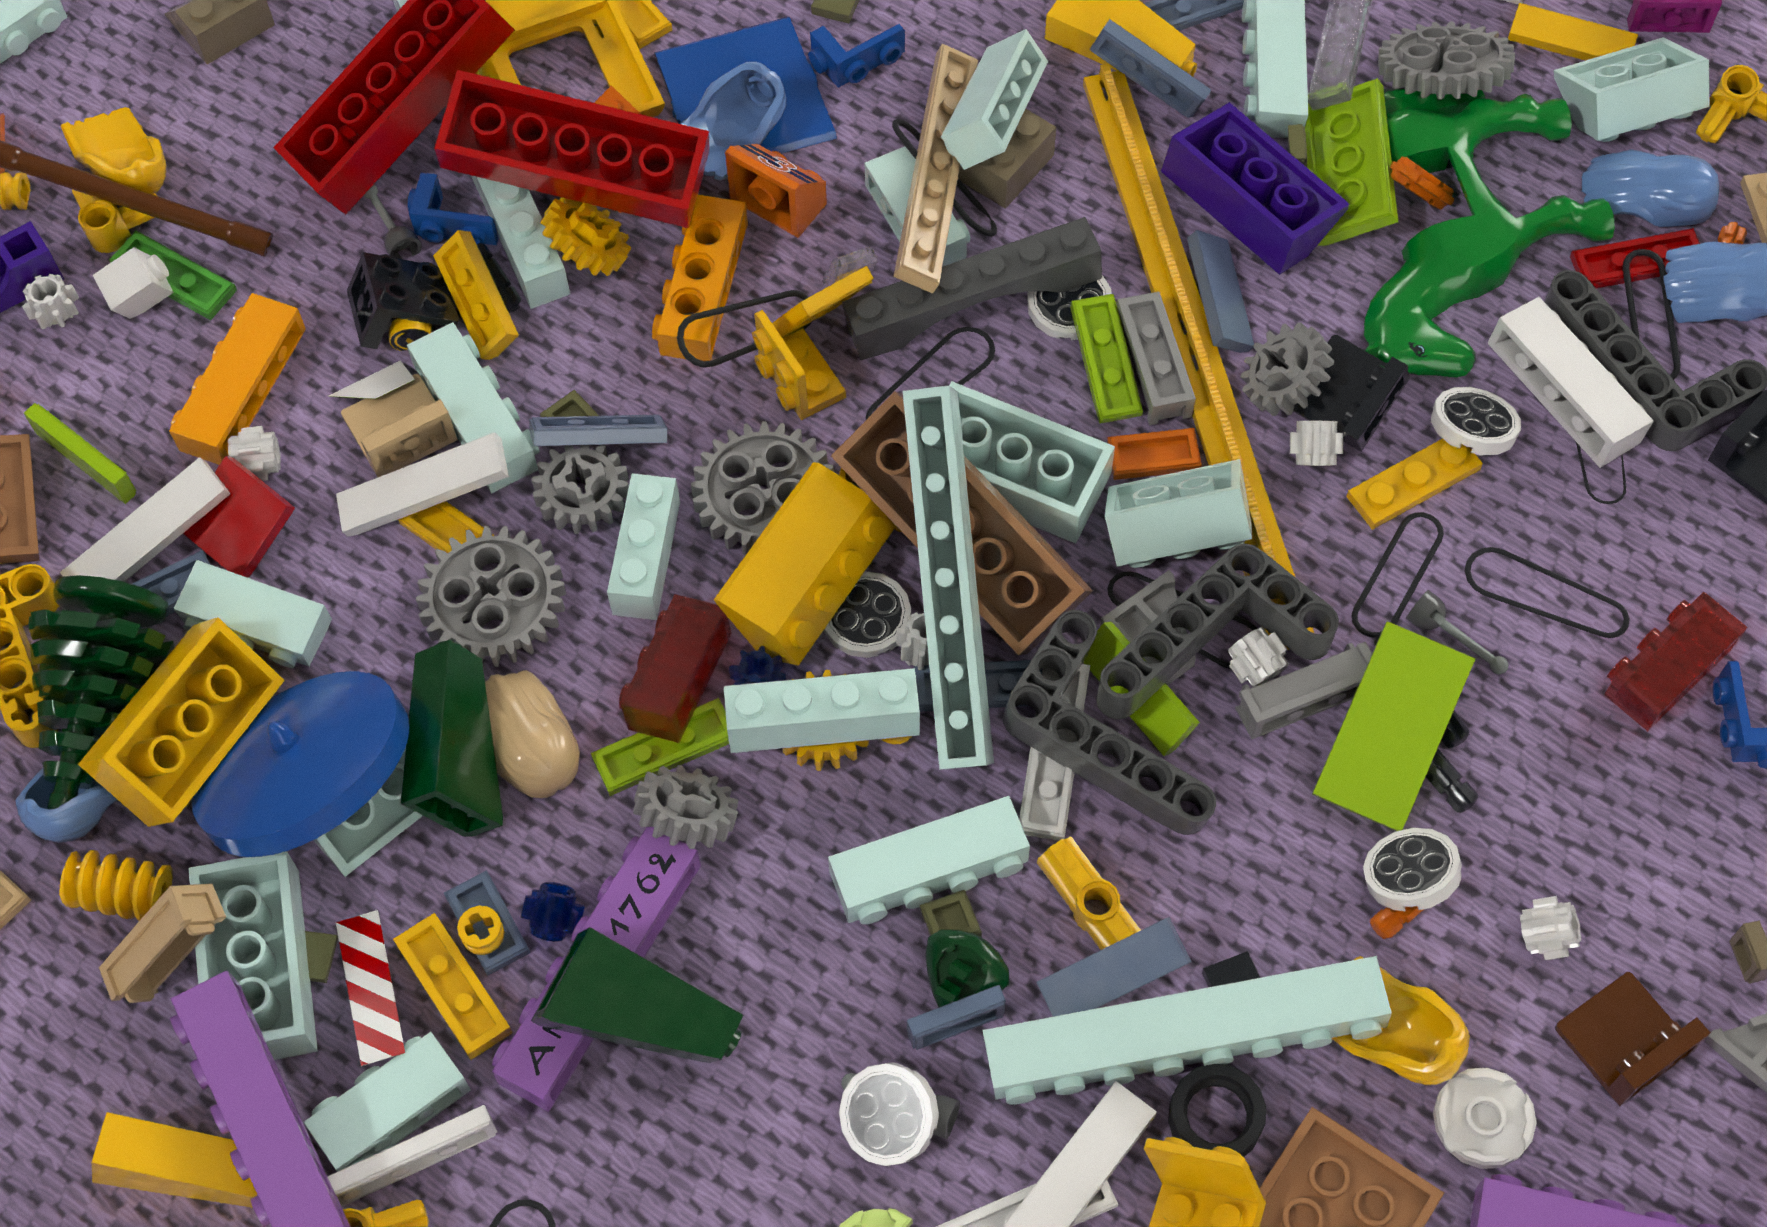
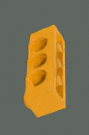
(725, 226)

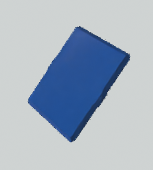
(695, 65)

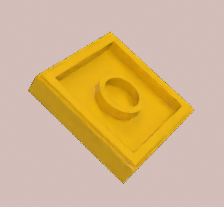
(822, 302)

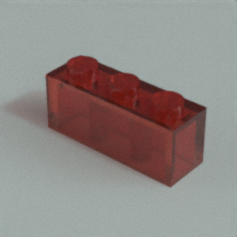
(1673, 659)
(675, 668)

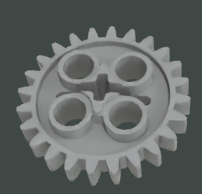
(1446, 60)
(750, 455)
(461, 573)

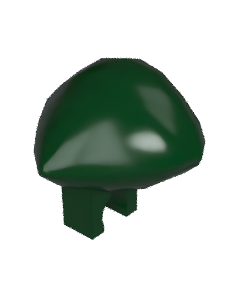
(962, 965)

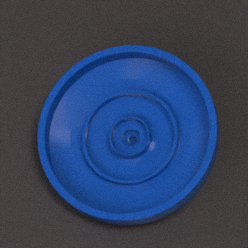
(304, 765)

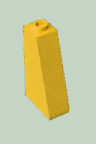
(1079, 22)
(168, 1161)

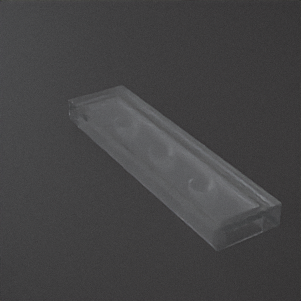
(1339, 52)

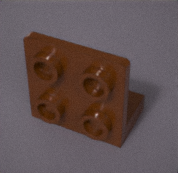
(1628, 1037)

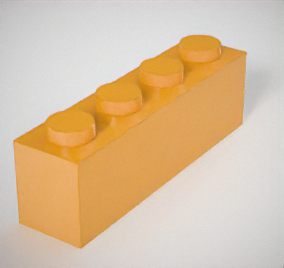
(237, 377)

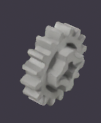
(1287, 369)
(558, 488)
(685, 806)

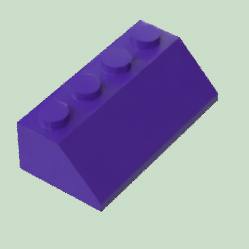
(1253, 187)

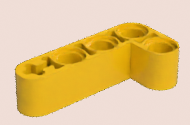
(16, 659)

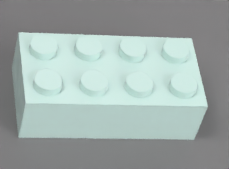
(1035, 463)
(262, 946)

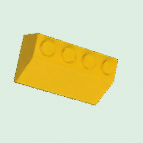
(804, 564)

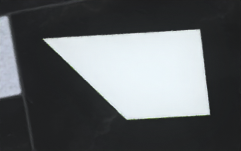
(377, 383)

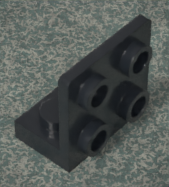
(397, 289)
(1357, 392)
(1743, 449)

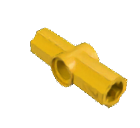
(1080, 882)

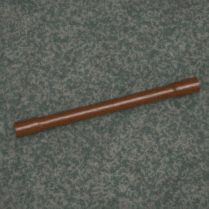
(232, 232)

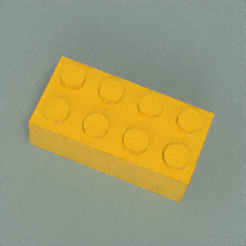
(182, 722)

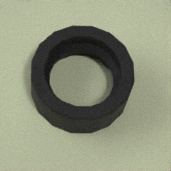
(1231, 1079)

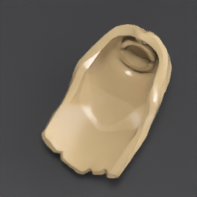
(530, 735)

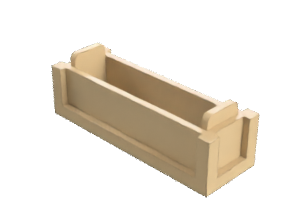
(161, 941)

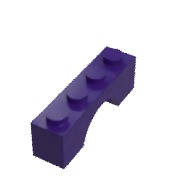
(21, 259)

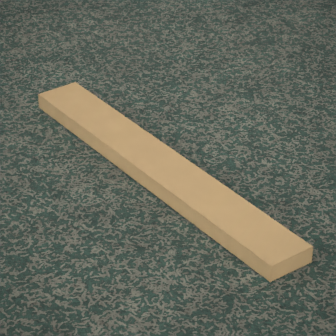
(934, 176)

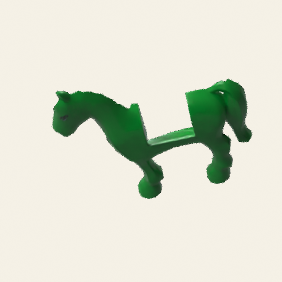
(1467, 253)

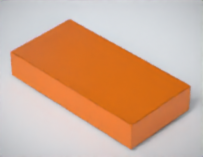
(1154, 453)

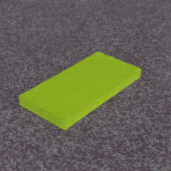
(1353, 157)
(1393, 726)

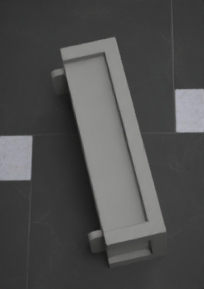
(1156, 357)
(1303, 691)

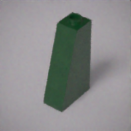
(450, 743)
(633, 1002)

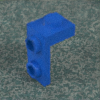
(854, 65)
(437, 224)
(1736, 733)

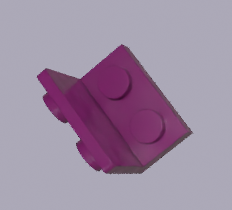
(1673, 15)

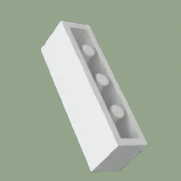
(1570, 381)

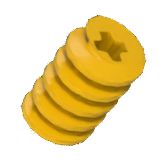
(111, 888)

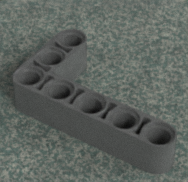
(1640, 371)
(1205, 620)
(1097, 737)

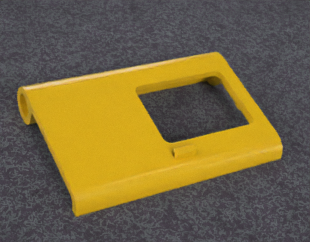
(609, 41)

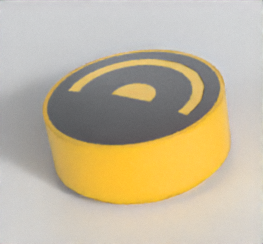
(406, 331)

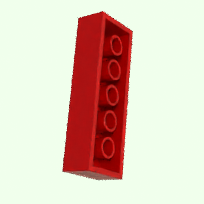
(389, 95)
(572, 148)

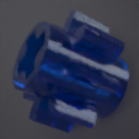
(757, 662)
(552, 911)

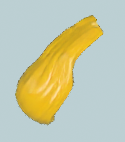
(118, 150)
(1423, 1037)

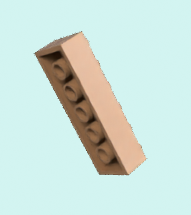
(1018, 574)

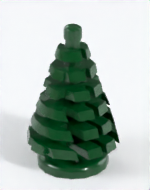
(90, 665)

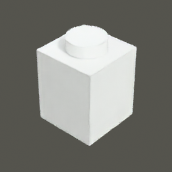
(133, 283)

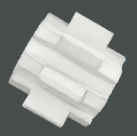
(50, 301)
(1316, 443)
(256, 451)
(914, 641)
(1258, 657)
(1550, 928)

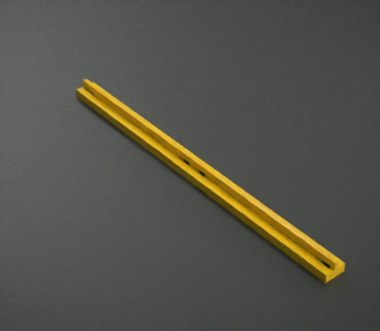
(1169, 273)

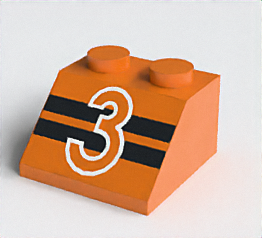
(775, 187)

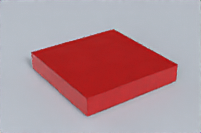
(243, 523)

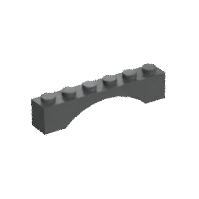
(1042, 262)

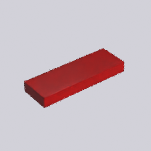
(1604, 263)

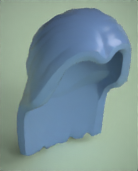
(738, 111)
(1653, 187)
(1717, 281)
(67, 821)

